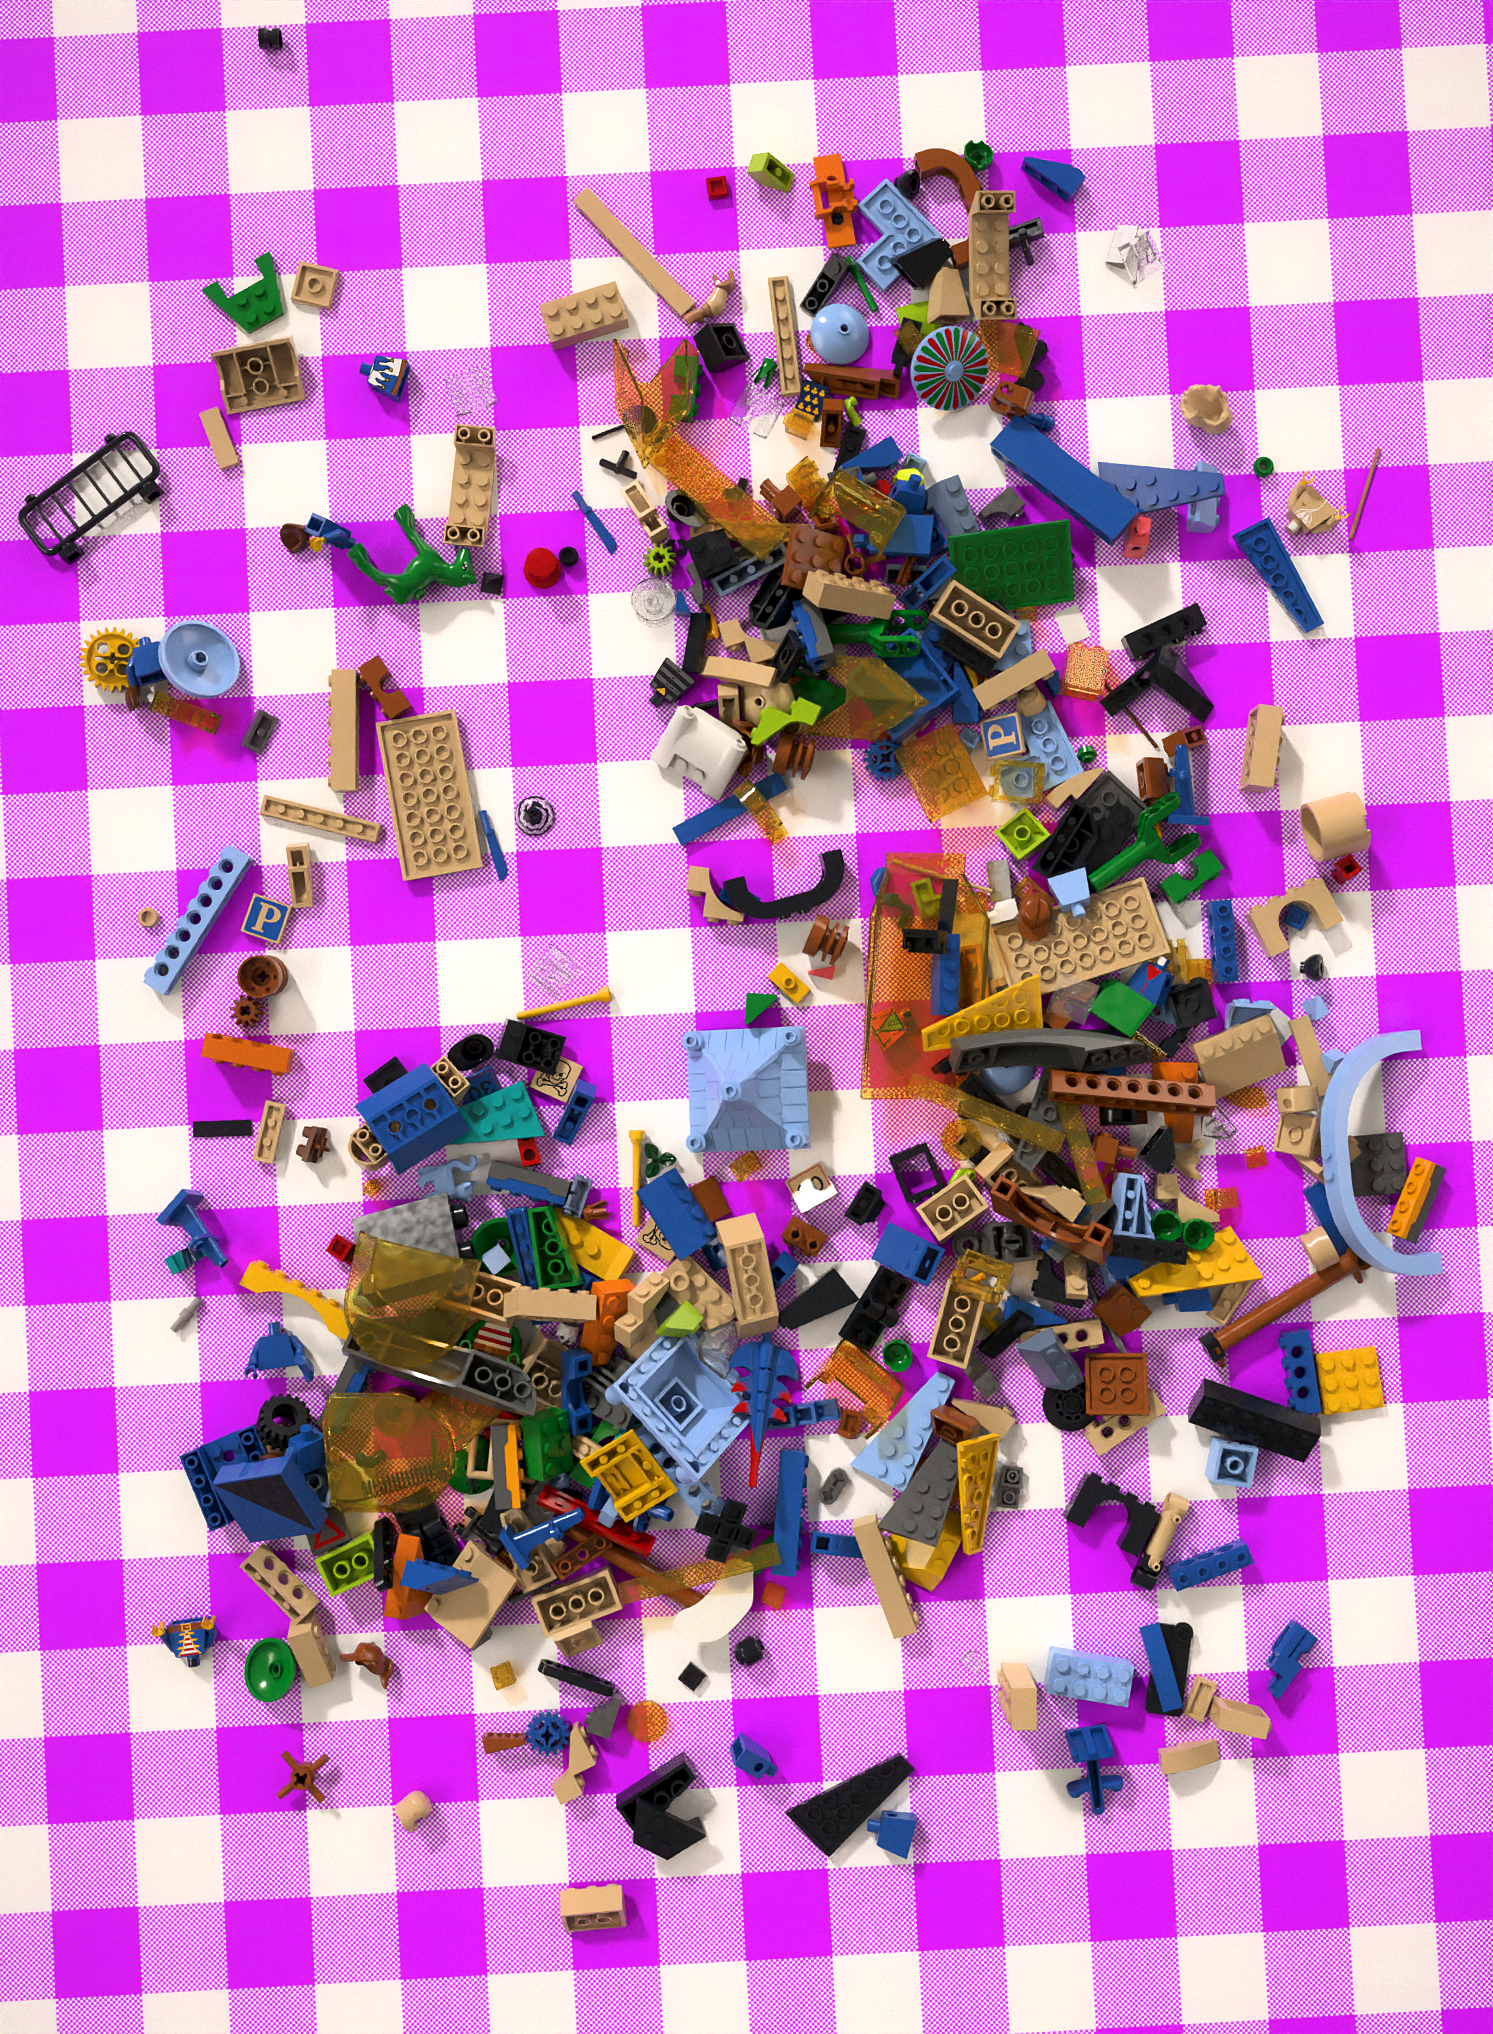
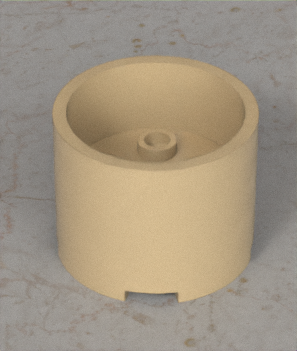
(1335, 826)

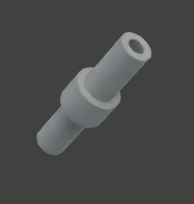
(186, 1314)

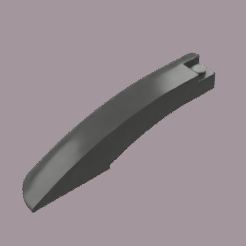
(1046, 1048)
(464, 1375)

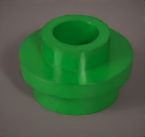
(1267, 462)
(1086, 754)

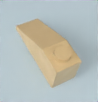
(990, 1416)

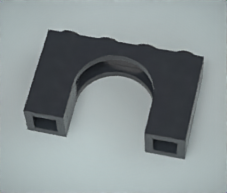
(1049, 1286)
(1093, 1490)

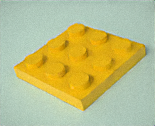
(1348, 1380)

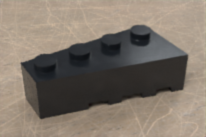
(657, 1787)

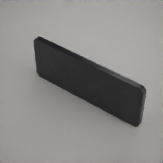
(1179, 1659)

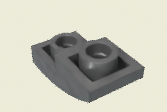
(1009, 1487)

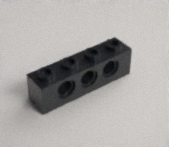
(1190, 615)
(1149, 1249)

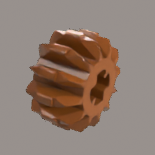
(243, 1018)

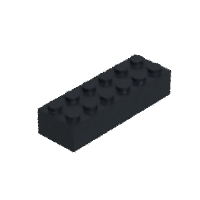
(1254, 1420)

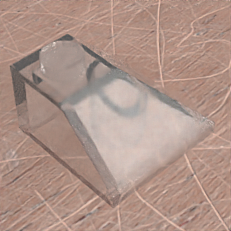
(1141, 257)
(717, 1347)

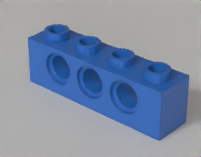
(1222, 941)
(1310, 1401)
(1209, 1564)

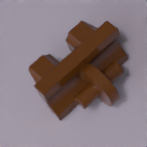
(315, 1144)

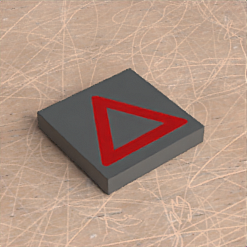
(333, 1533)

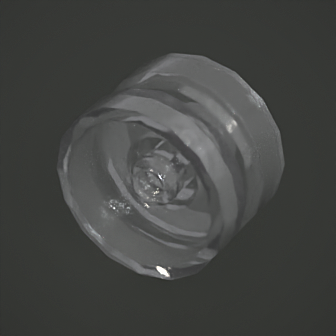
(642, 599)

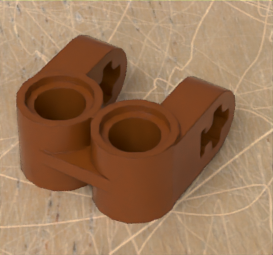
(1016, 403)

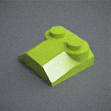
(1023, 835)

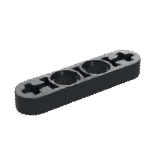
(383, 1554)
(576, 1677)

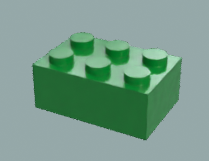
(547, 1443)

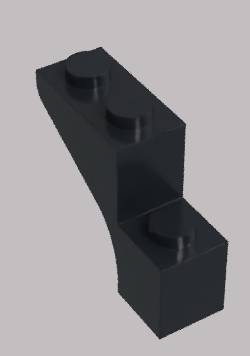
(1034, 379)

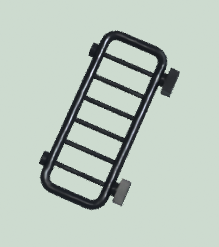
(146, 487)

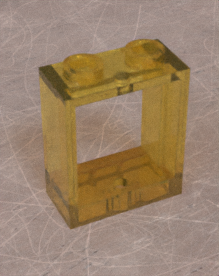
(1038, 782)
(986, 1265)

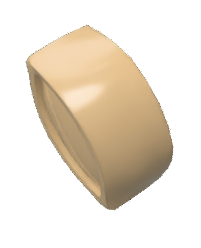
(1030, 702)
(556, 1548)

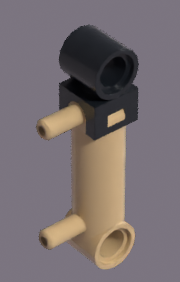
(1151, 1559)

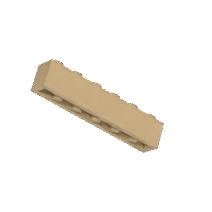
(344, 731)
(885, 1576)

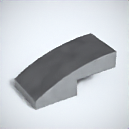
(696, 589)

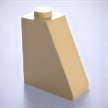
(947, 298)

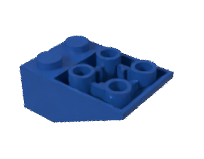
(908, 1254)
(434, 1578)

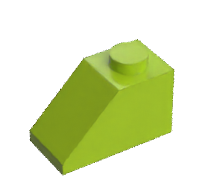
(770, 172)
(681, 1322)

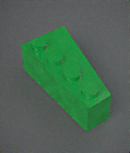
(551, 1250)

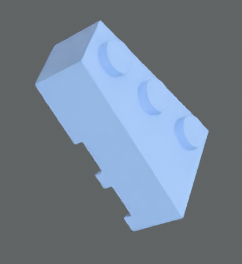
(1130, 1211)

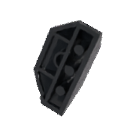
(773, 602)
(1069, 842)

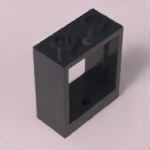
(908, 1153)

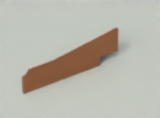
(855, 380)

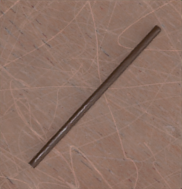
(1135, 720)

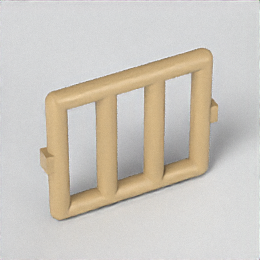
(472, 1452)

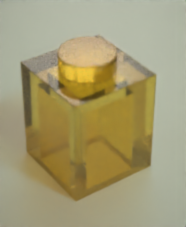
(798, 423)

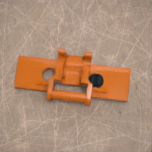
(841, 201)

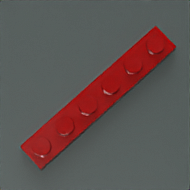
(619, 1533)

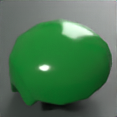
(978, 155)
(1166, 1225)
(1198, 1234)
(897, 1355)

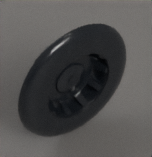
(1070, 1404)

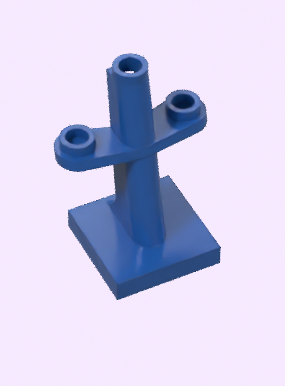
(1183, 786)
(182, 1212)
(600, 1496)
(521, 1543)
(1088, 1746)

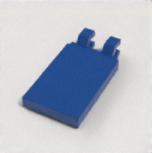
(910, 539)

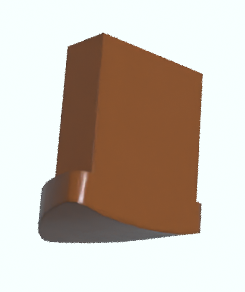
(850, 1424)

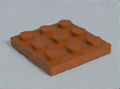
(811, 551)
(1116, 1384)

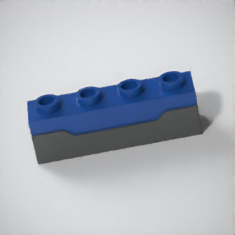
(815, 635)
(529, 1183)
(1085, 1217)
(351, 1380)

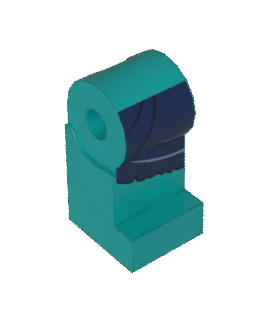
(183, 1259)

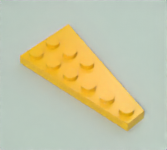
(1009, 1009)
(1215, 1266)
(976, 1475)

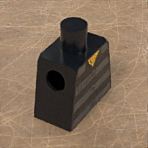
(670, 684)

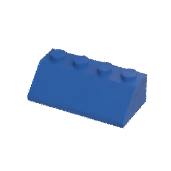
(677, 1214)

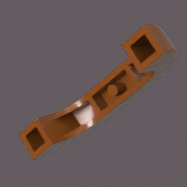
(953, 166)

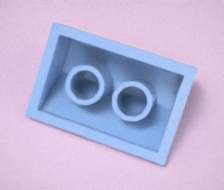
(1202, 514)

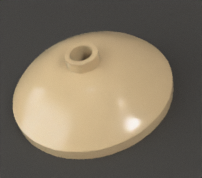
(778, 697)

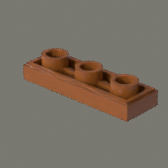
(570, 1561)

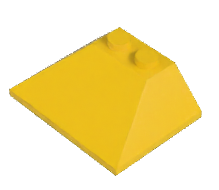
(630, 1475)
(925, 1563)

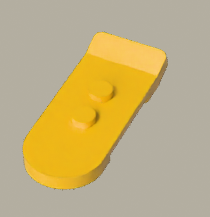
(595, 1248)

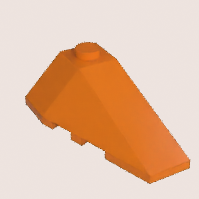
(1181, 1124)
(401, 1600)

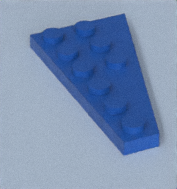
(1161, 488)

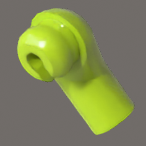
(852, 415)
(959, 1172)

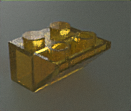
(806, 482)

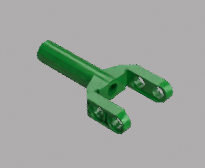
(876, 633)
(1147, 845)

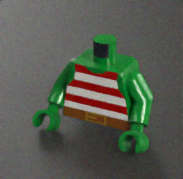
(494, 1339)

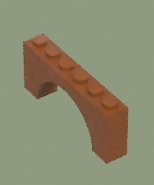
(1089, 1241)

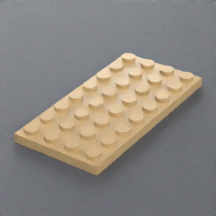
(429, 795)
(1114, 935)

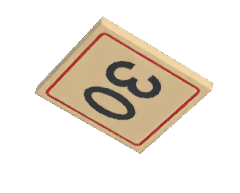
(811, 1187)

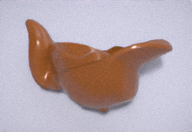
(755, 754)
(373, 1659)

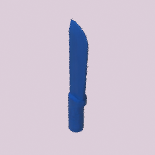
(598, 526)
(495, 850)

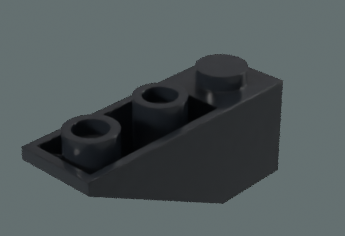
(826, 283)

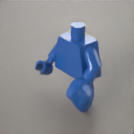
(277, 1351)

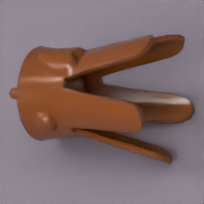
(595, 1212)

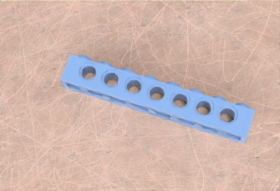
(198, 932)
(692, 1499)

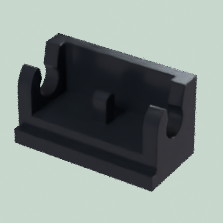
(925, 941)

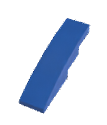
(1320, 1208)
(806, 1413)
(1160, 1667)

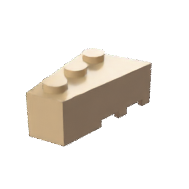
(311, 1650)

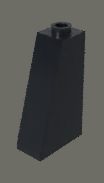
(817, 1300)
(491, 1519)

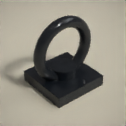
(789, 658)

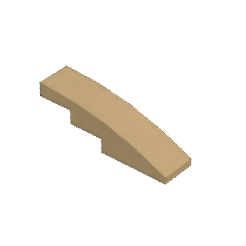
(738, 671)

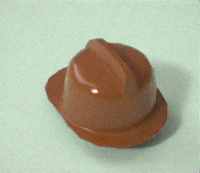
(1034, 916)

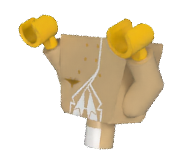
(1310, 510)

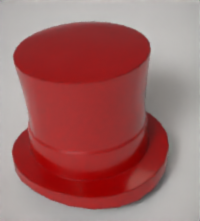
(542, 568)

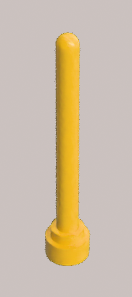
(602, 995)
(636, 1138)

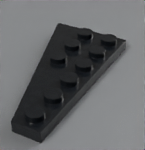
(842, 1808)

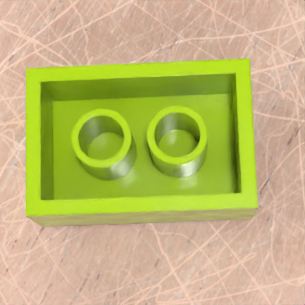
(348, 1564)

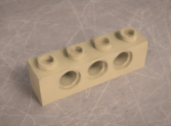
(1092, 1330)
(1120, 1432)
(280, 1593)

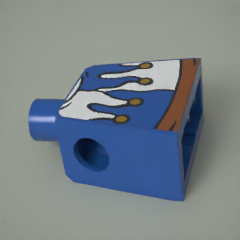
(387, 376)

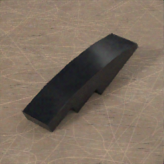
(1125, 693)

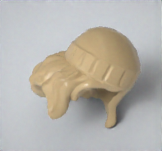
(1207, 408)

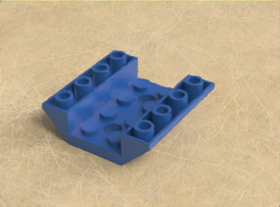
(421, 1129)
(206, 1461)

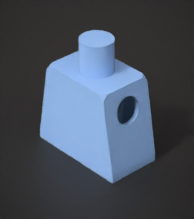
(1071, 892)

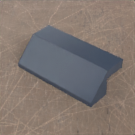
(748, 569)

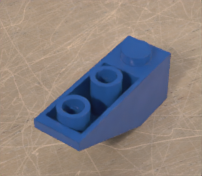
(834, 1544)

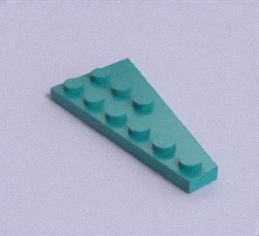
(500, 1117)

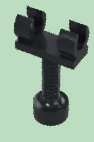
(496, 1546)

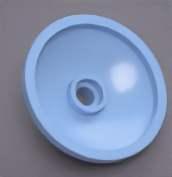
(831, 341)
(1008, 1080)

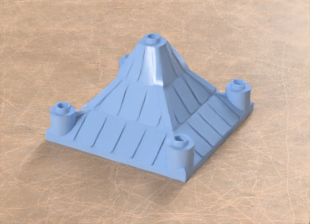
(747, 1089)
(682, 1403)

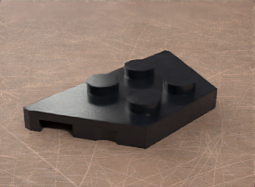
(662, 1831)

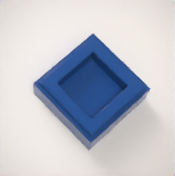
(1295, 917)

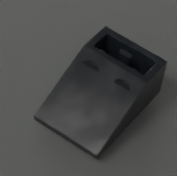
(529, 1046)

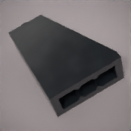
(922, 262)

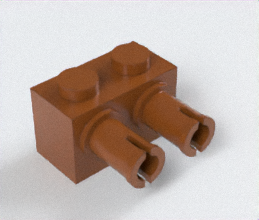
(784, 503)
(1107, 1148)
(803, 1236)

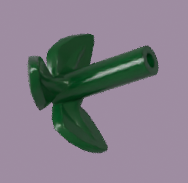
(666, 1159)

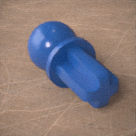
(1040, 421)

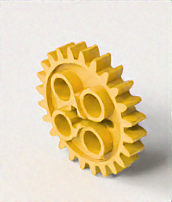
(115, 642)

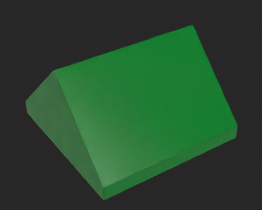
(756, 1004)

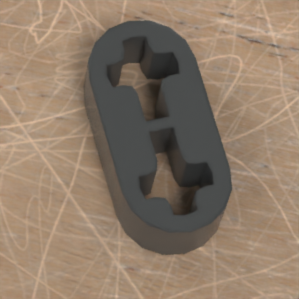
(828, 1483)

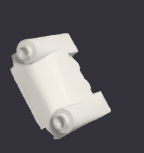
(701, 749)

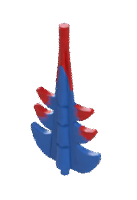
(764, 1363)

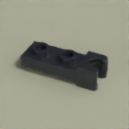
(1170, 1044)

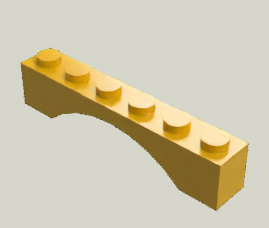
(261, 1279)

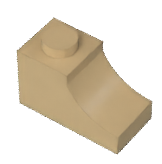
(728, 703)

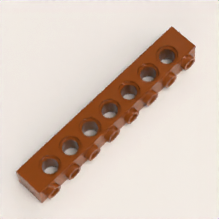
(1201, 1104)

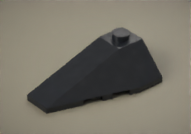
(1174, 681)

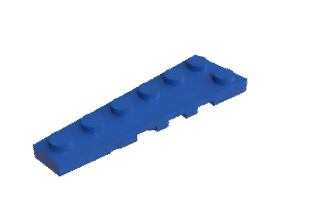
(1271, 560)

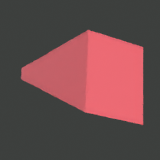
(826, 972)

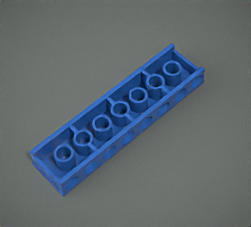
(1064, 480)

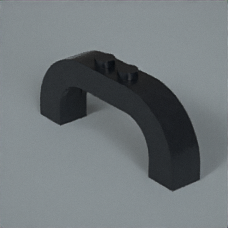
(831, 878)

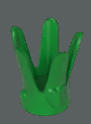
(768, 367)

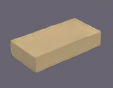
(1199, 1698)

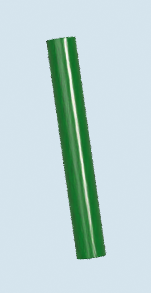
(862, 286)

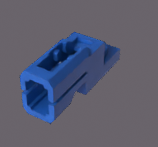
(1285, 1654)

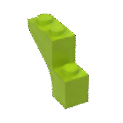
(774, 721)

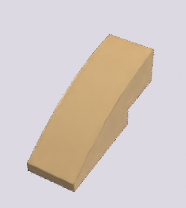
(645, 512)
(1072, 788)
(300, 874)
(1188, 1756)

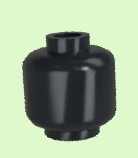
(749, 1651)

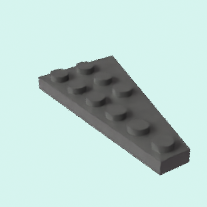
(1042, 1112)
(926, 1500)

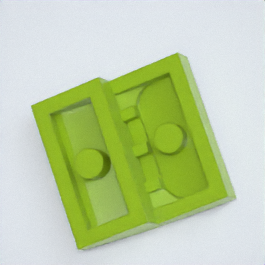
(917, 312)

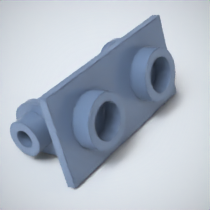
(577, 1196)

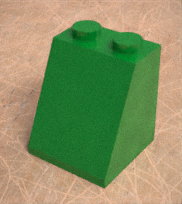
(1120, 1007)

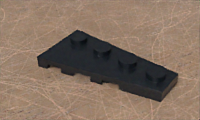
(1111, 833)

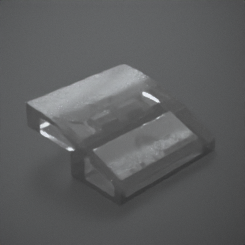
(470, 390)
(756, 411)
(554, 972)
(1072, 998)

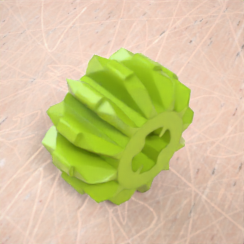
(652, 563)

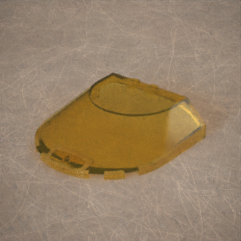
(407, 1301)
(384, 1453)

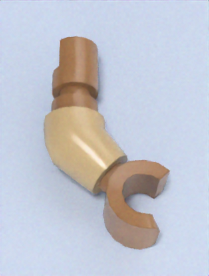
(715, 303)

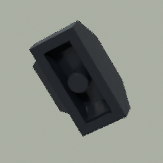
(865, 1204)

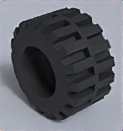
(281, 1407)

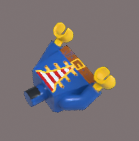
(188, 1637)

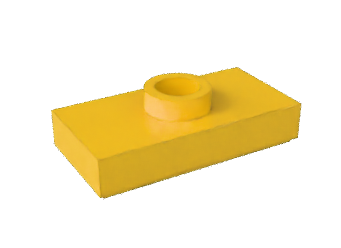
(788, 982)

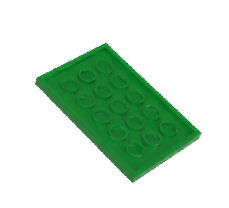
(1016, 564)

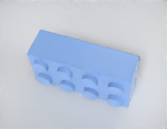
(1088, 1676)

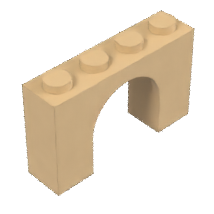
(1265, 919)

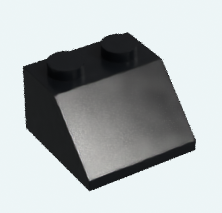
(721, 346)
(1159, 1151)

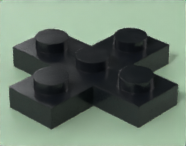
(725, 1530)

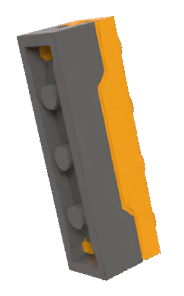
(1416, 1200)
(506, 1465)

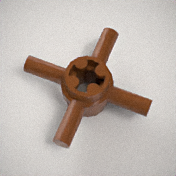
(865, 561)
(296, 1780)

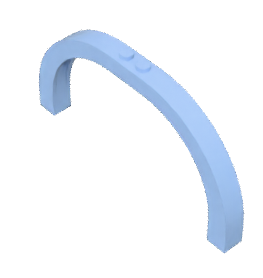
(1337, 1160)

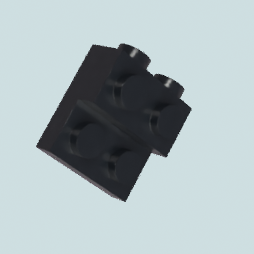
(1192, 1003)

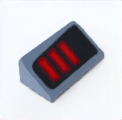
(892, 572)

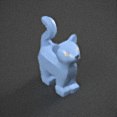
(443, 1179)

